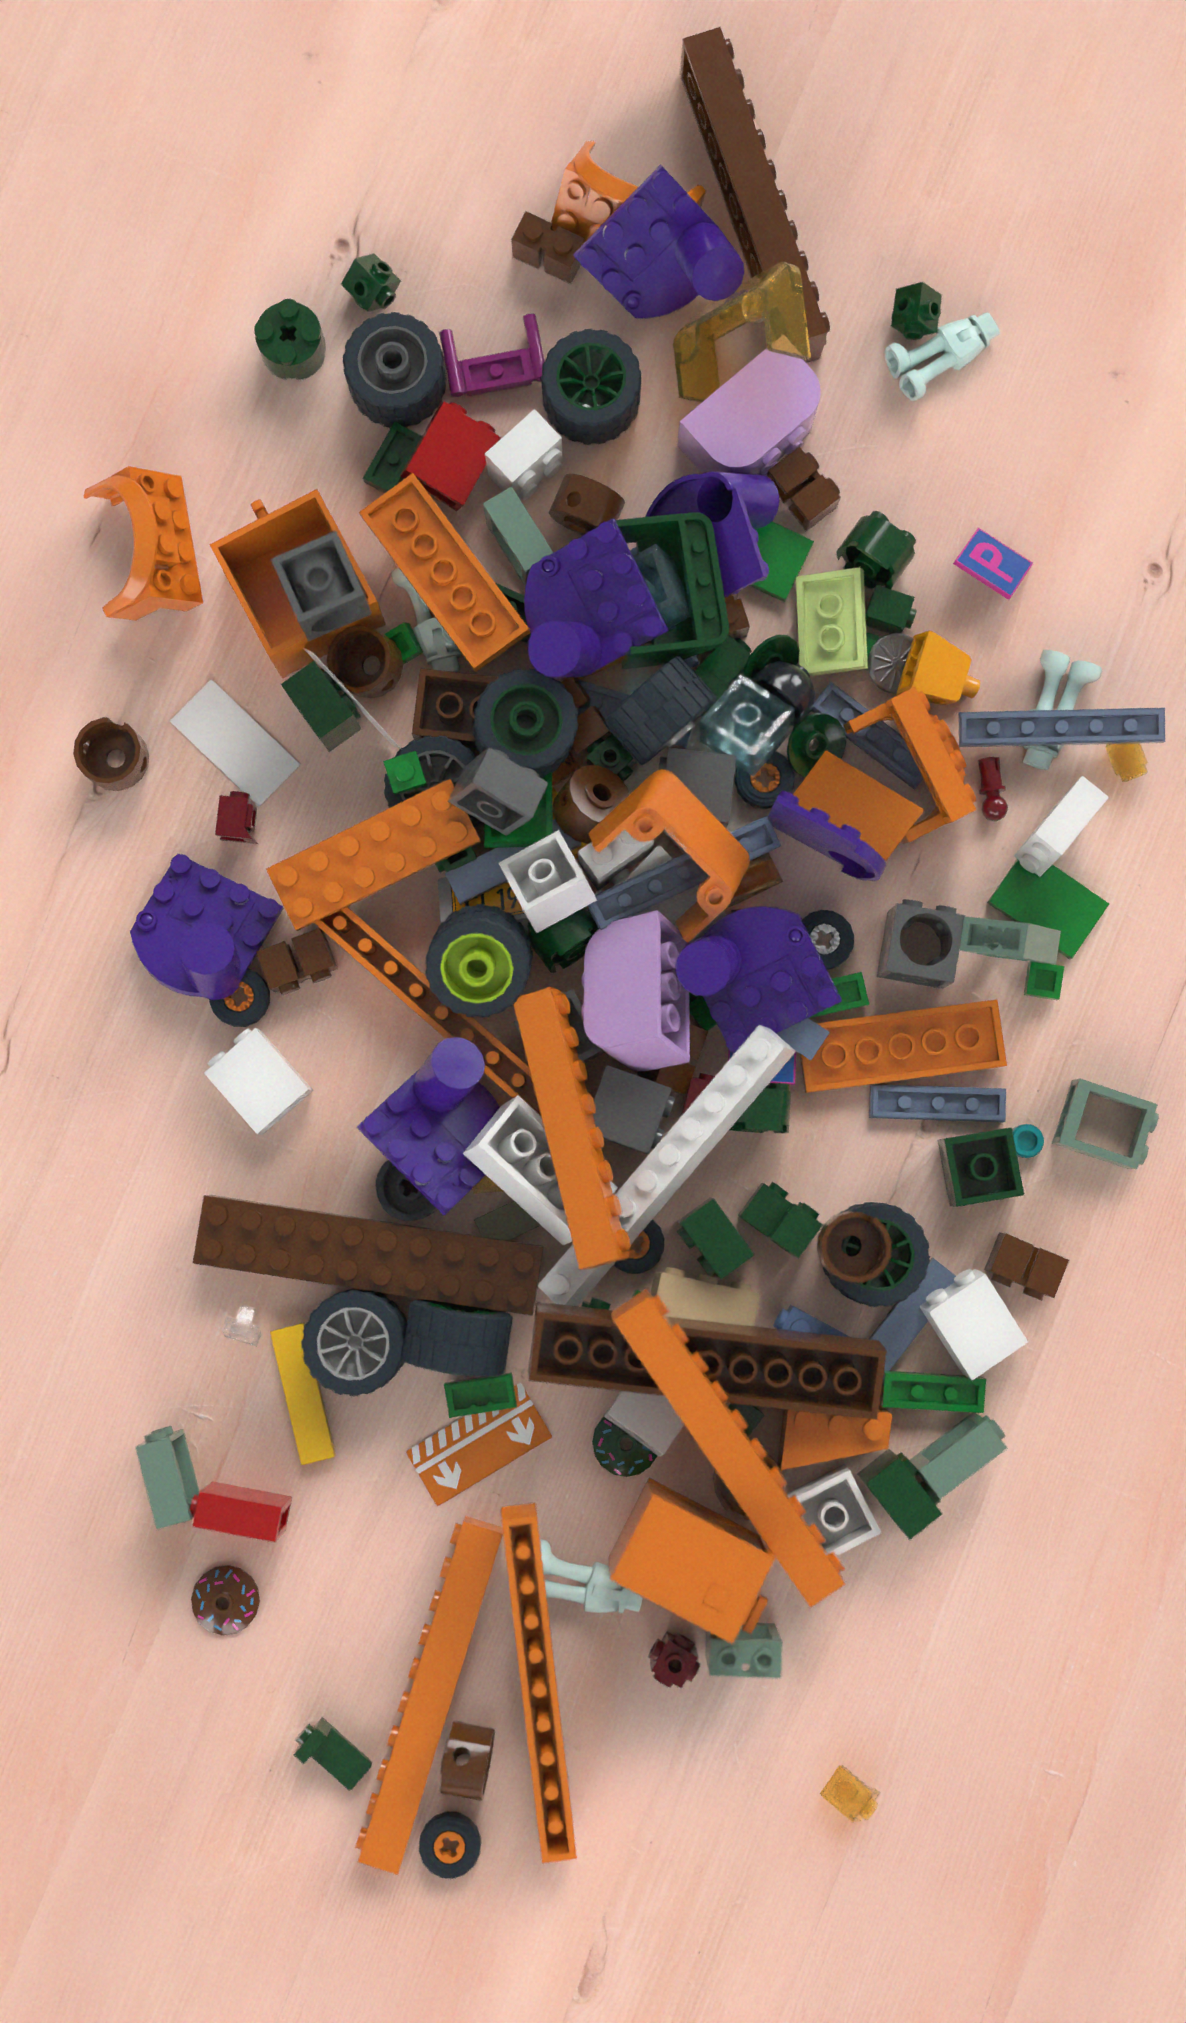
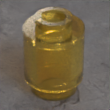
(1127, 760)

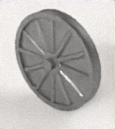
(888, 660)

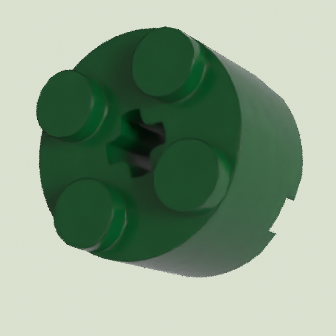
(274, 334)
(878, 550)
(565, 940)
(767, 1112)

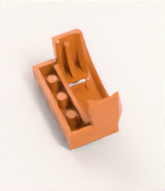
(606, 195)
(160, 541)
(934, 754)

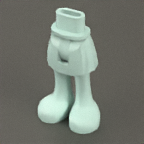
(957, 341)
(432, 638)
(1079, 675)
(599, 1591)

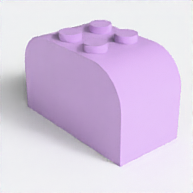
(753, 417)
(634, 995)

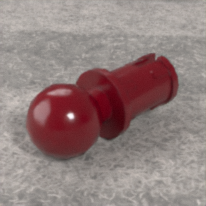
(994, 806)

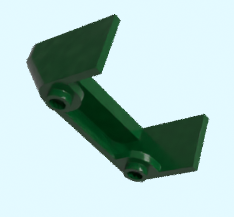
(692, 545)

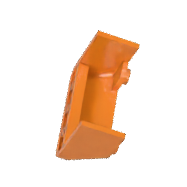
(668, 805)

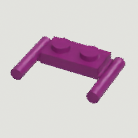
(497, 370)

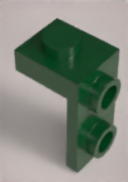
(333, 1753)

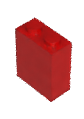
(451, 454)
(241, 1511)

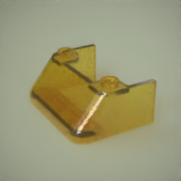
(768, 297)

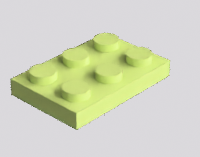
(832, 621)

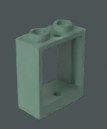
(515, 532)
(1010, 940)
(1073, 1112)
(959, 1453)
(168, 1475)
(759, 1650)

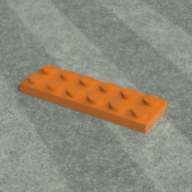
(444, 572)
(372, 855)
(906, 1046)

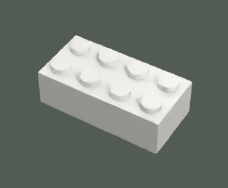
(518, 1159)

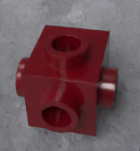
(671, 1648)

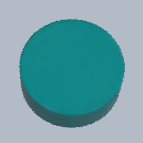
(1027, 1140)

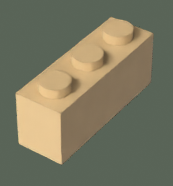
(705, 1298)

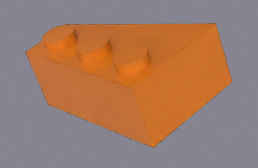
(825, 1437)

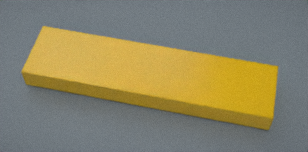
(302, 1397)

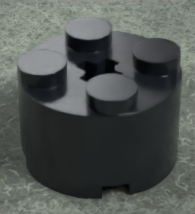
(394, 1198)

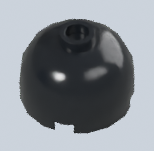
(790, 684)

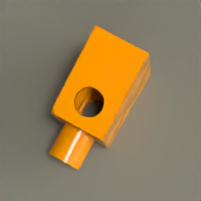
(937, 670)

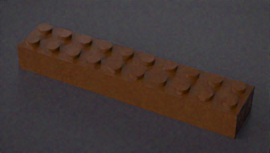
(743, 169)
(368, 1254)
(748, 1361)

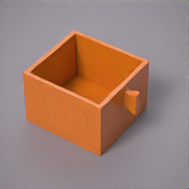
(250, 571)
(692, 1562)

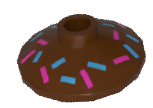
(237, 1588)

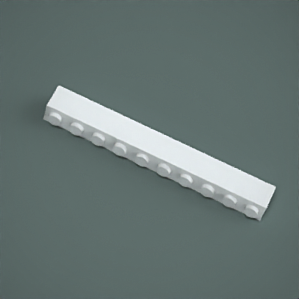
(679, 1153)

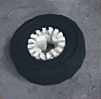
(840, 930)

